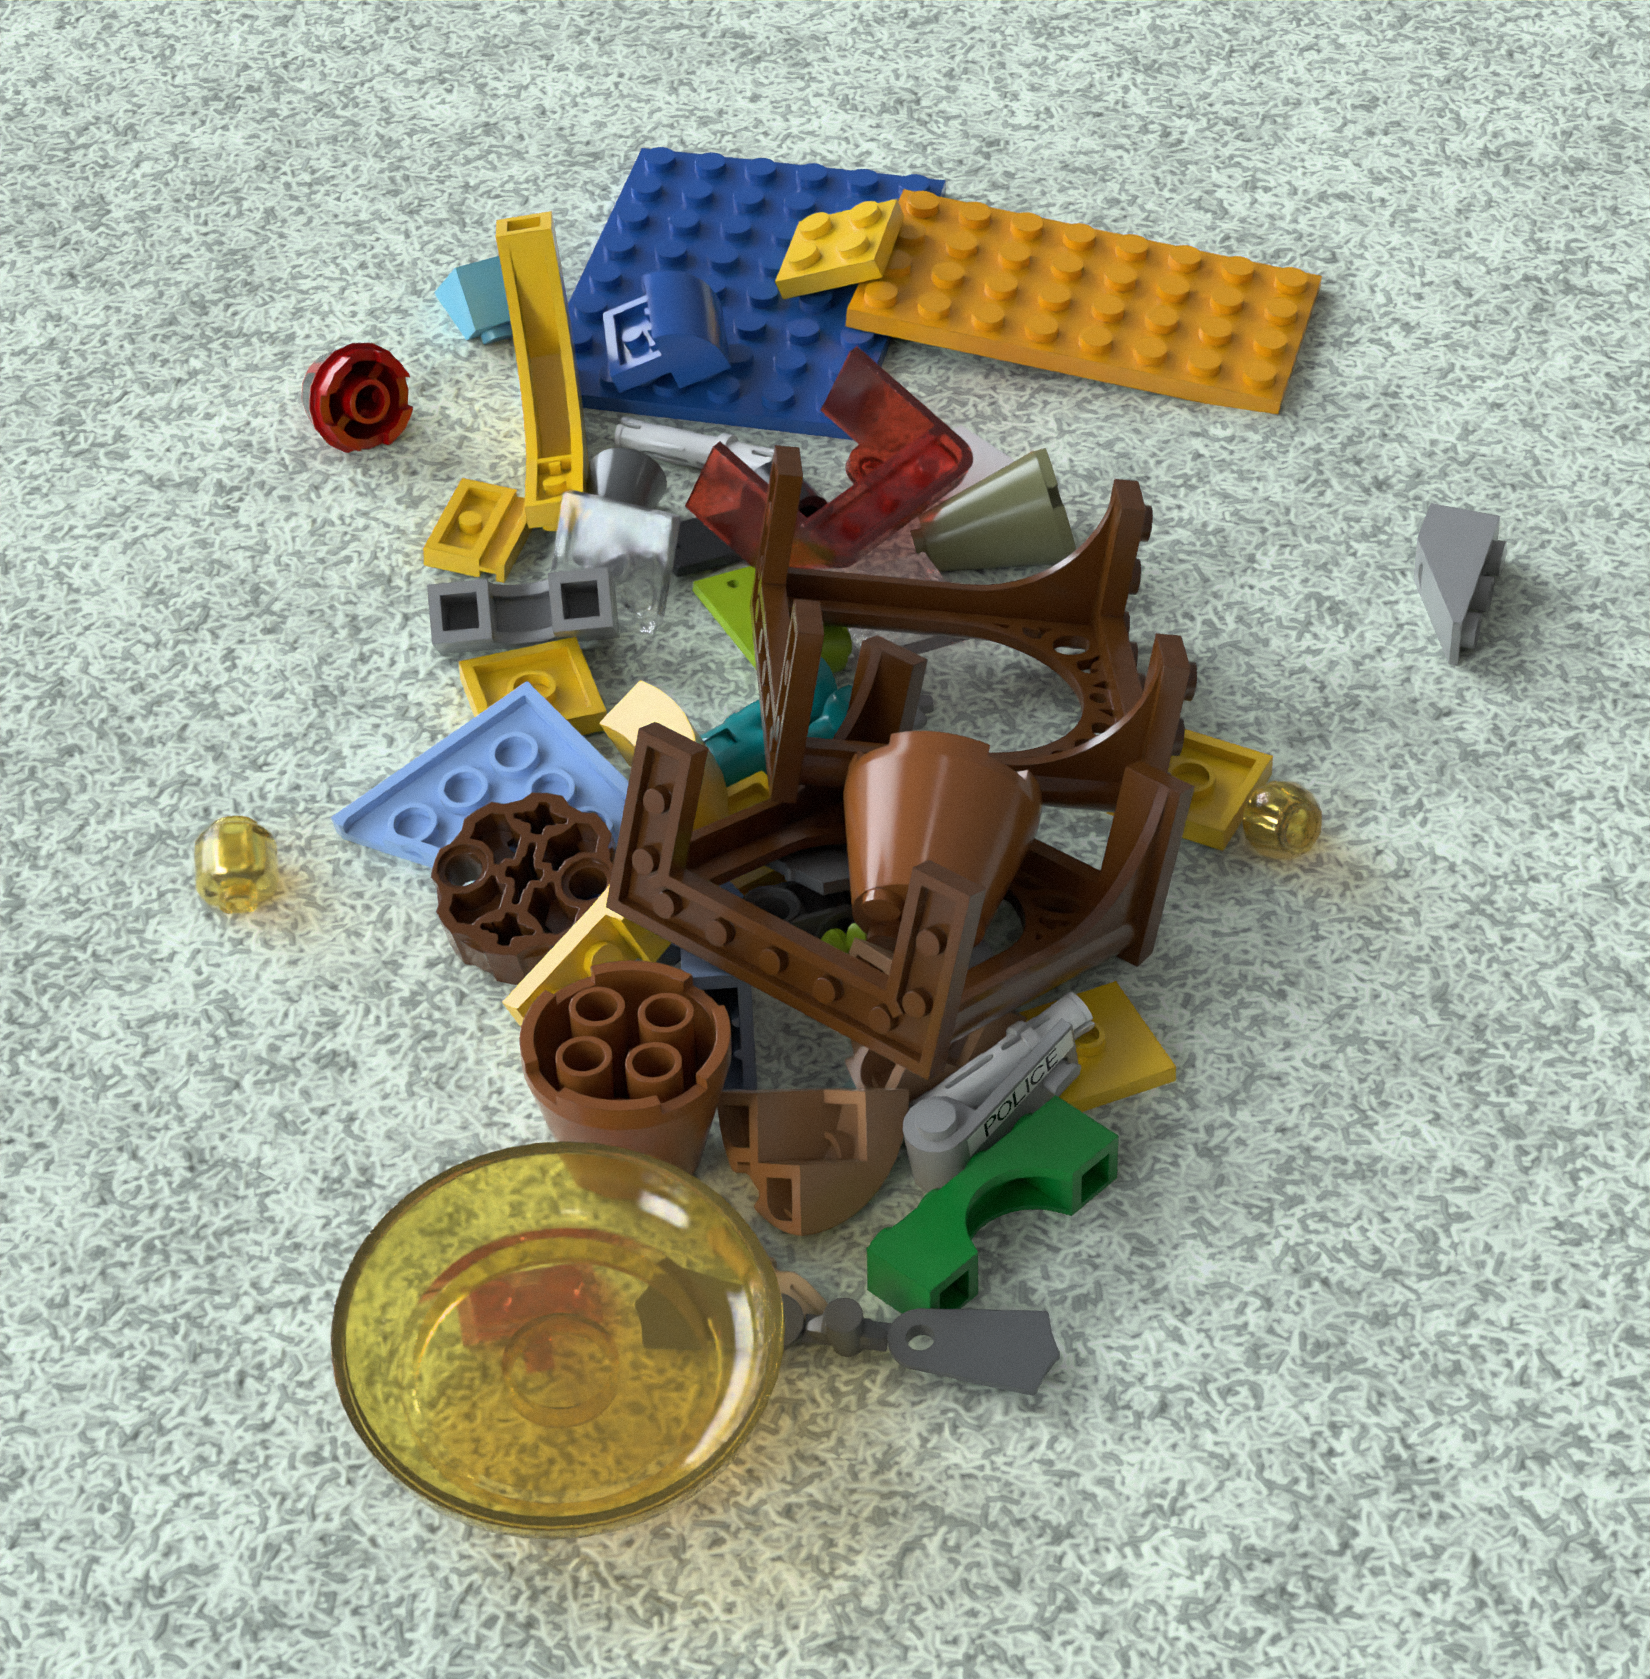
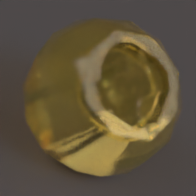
(1282, 820)

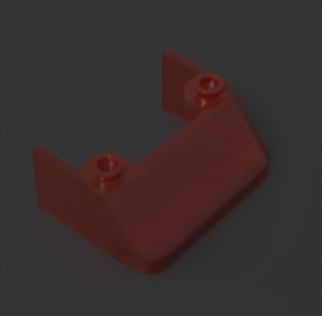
(897, 470)

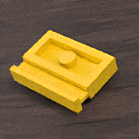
(479, 531)

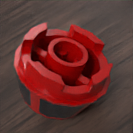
(357, 397)

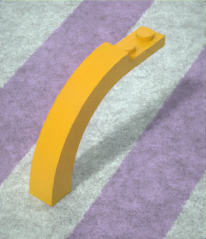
(545, 365)
(601, 933)

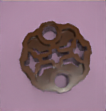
(518, 895)

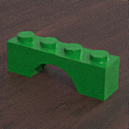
(1045, 1163)

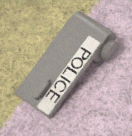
(947, 1133)

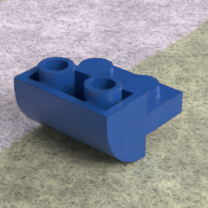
(667, 331)

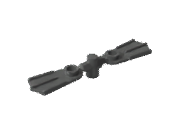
(971, 1345)

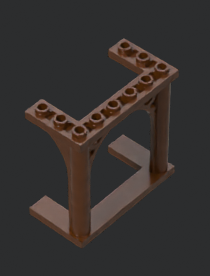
(1065, 606)
(1067, 909)

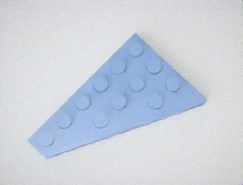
(497, 758)

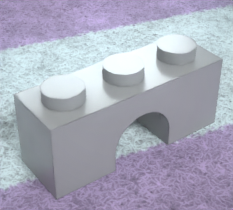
(498, 616)

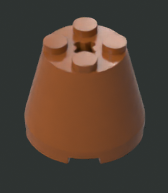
(938, 803)
(629, 1060)

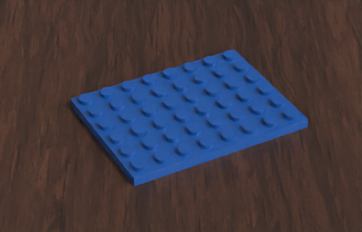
(732, 230)

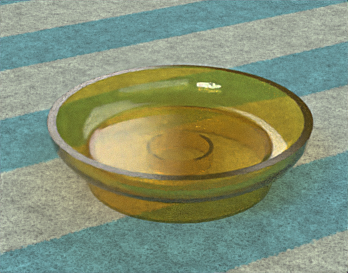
(557, 1339)

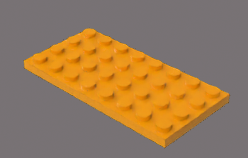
(1090, 303)

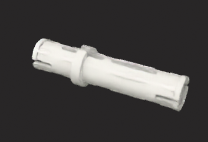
(682, 445)
(985, 1072)

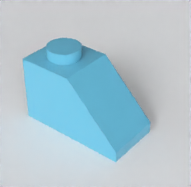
(477, 300)

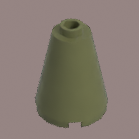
(1000, 521)

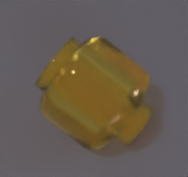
(235, 863)

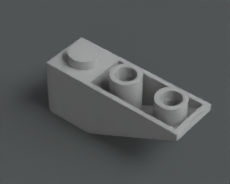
(1453, 572)

